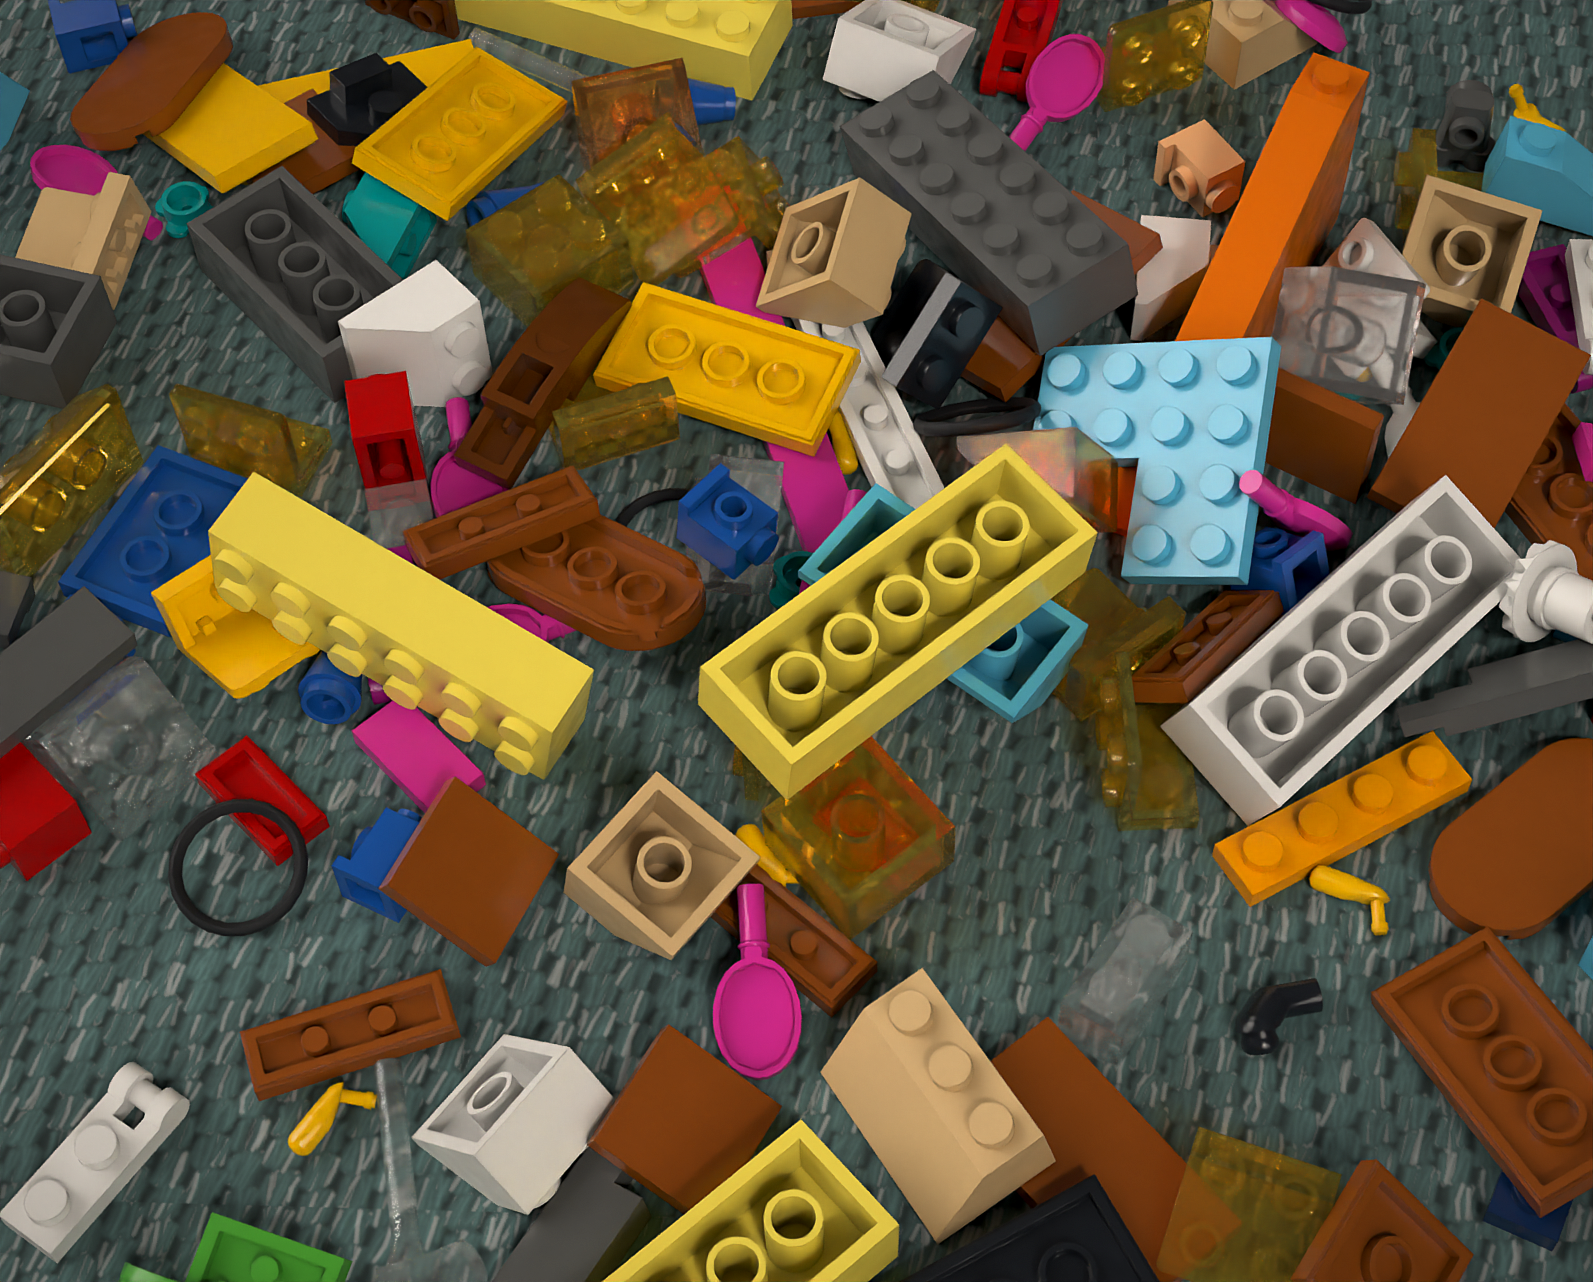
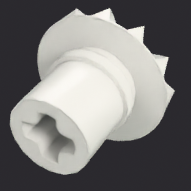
(1548, 595)

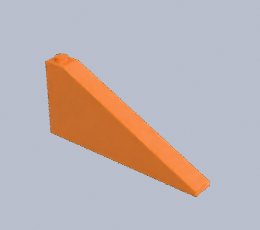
(1279, 218)

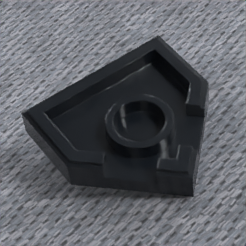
(363, 98)

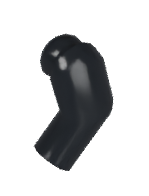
(1269, 1007)

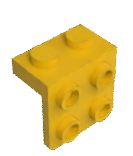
(229, 645)

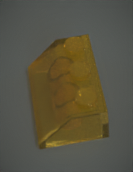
(63, 478)

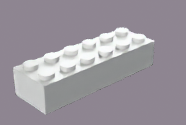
(1344, 652)

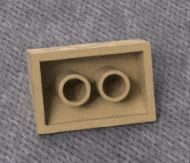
(934, 1107)

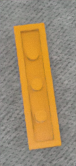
(1341, 818)

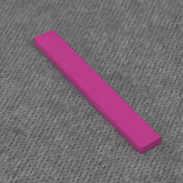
(810, 484)

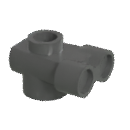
(1466, 126)

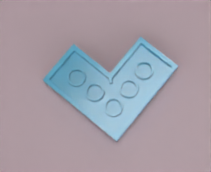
(1192, 427)

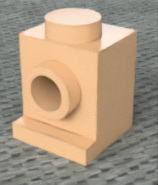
(1200, 168)

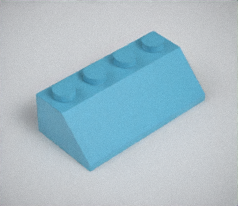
(1013, 671)

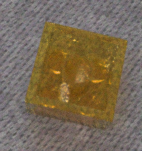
(545, 244)
(860, 837)

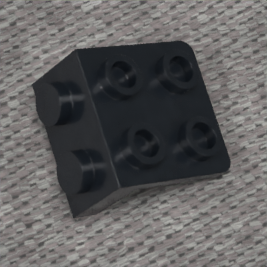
(932, 332)

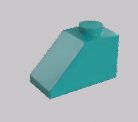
(388, 223)

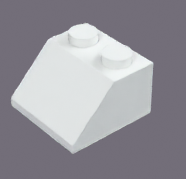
(891, 44)
(424, 328)
(517, 1121)

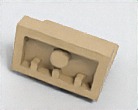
(89, 231)

